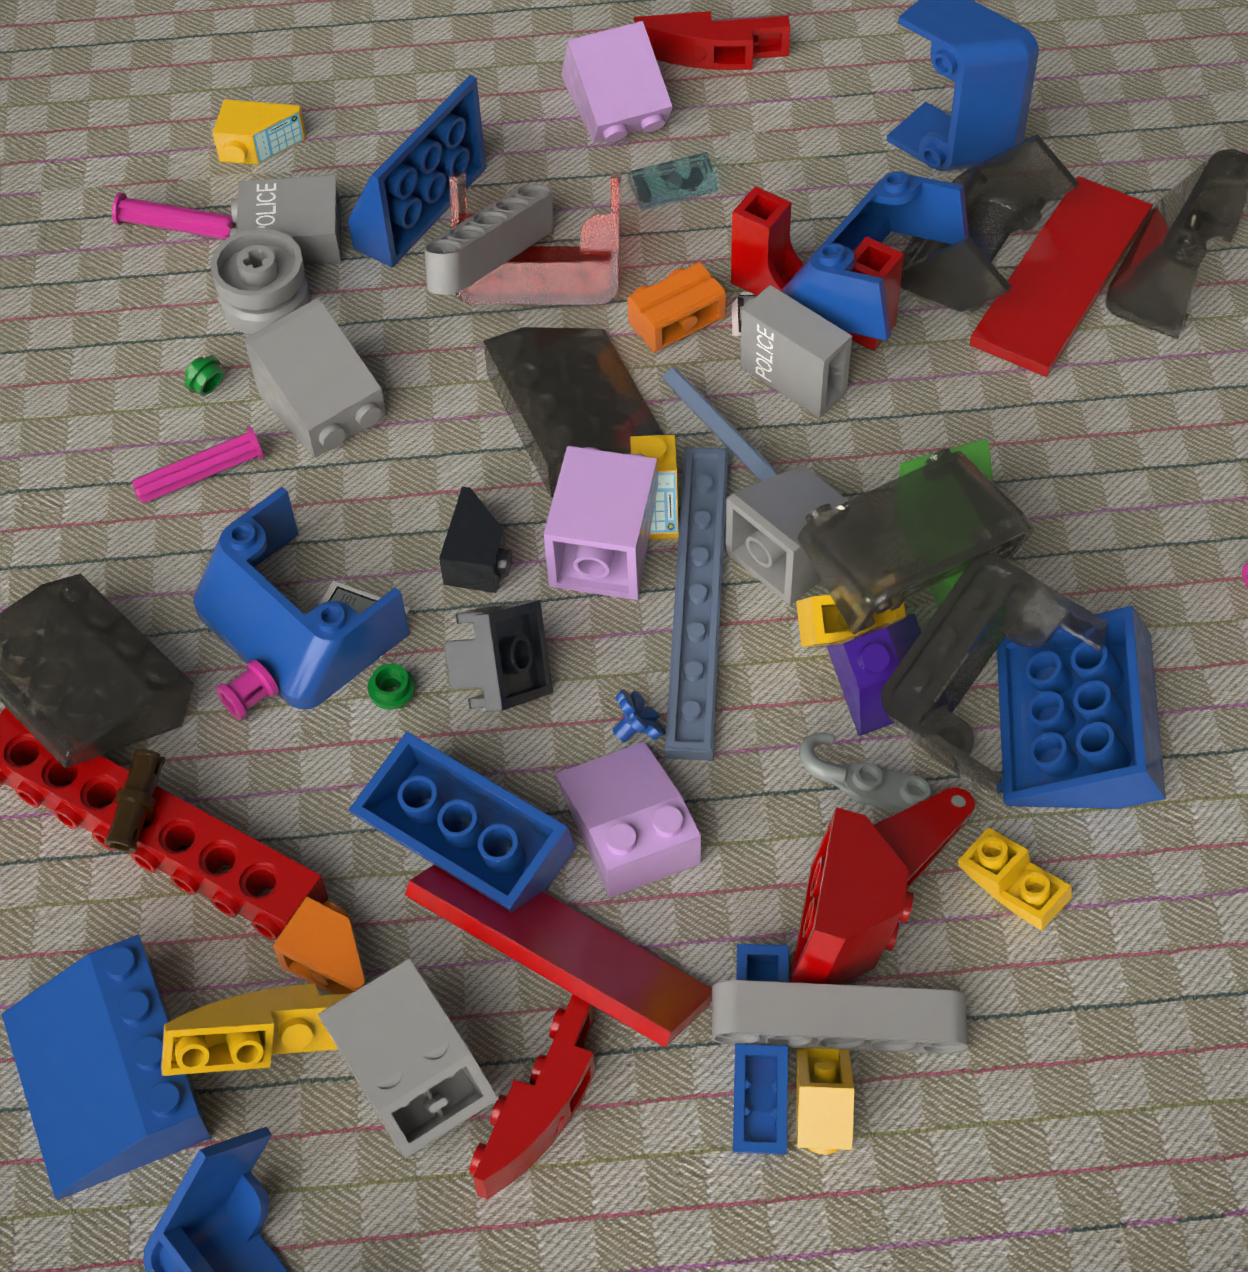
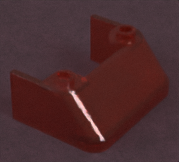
(553, 273)

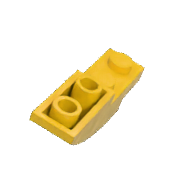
(247, 1031)

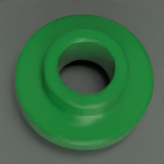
(204, 375)
(391, 676)

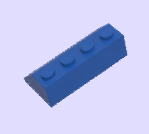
(464, 823)

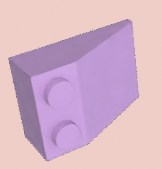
(630, 818)

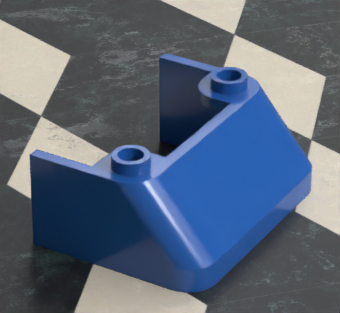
(993, 80)
(895, 204)
(303, 653)
(216, 1214)

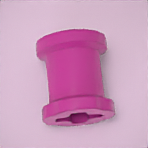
(247, 690)

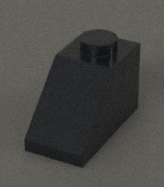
(474, 547)

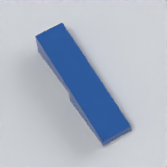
(761, 1069)

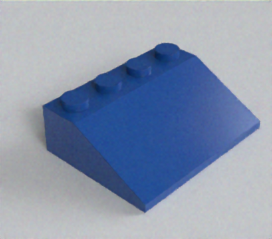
(414, 182)
(1081, 719)
(94, 1072)

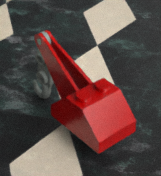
(865, 869)

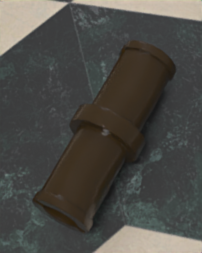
(135, 801)

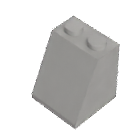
(314, 378)
(765, 529)

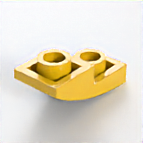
(1010, 877)

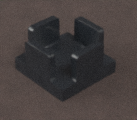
(504, 658)

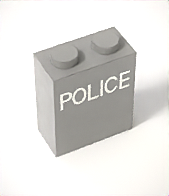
(298, 207)
(795, 350)

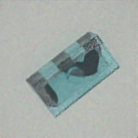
(673, 181)

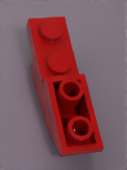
(716, 45)
(535, 1115)

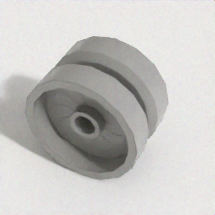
(259, 278)

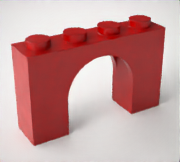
(766, 257)

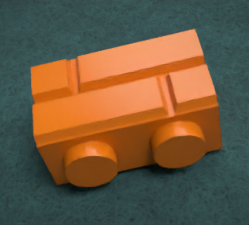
(676, 306)

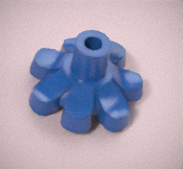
(636, 717)

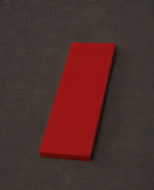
(1061, 276)
(573, 954)

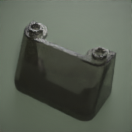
(1164, 260)
(910, 535)

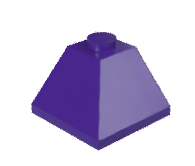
(865, 665)

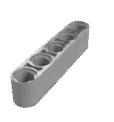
(488, 239)
(839, 1017)

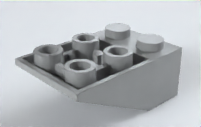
(407, 1058)

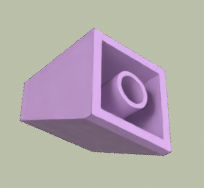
(616, 82)
(600, 522)

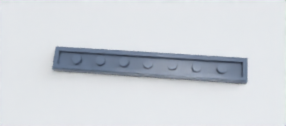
(697, 606)

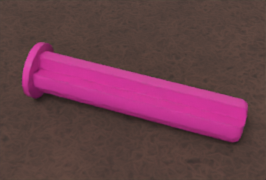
(170, 217)
(197, 466)

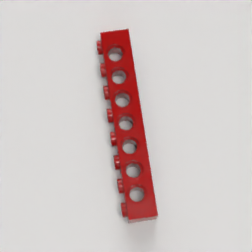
(172, 826)

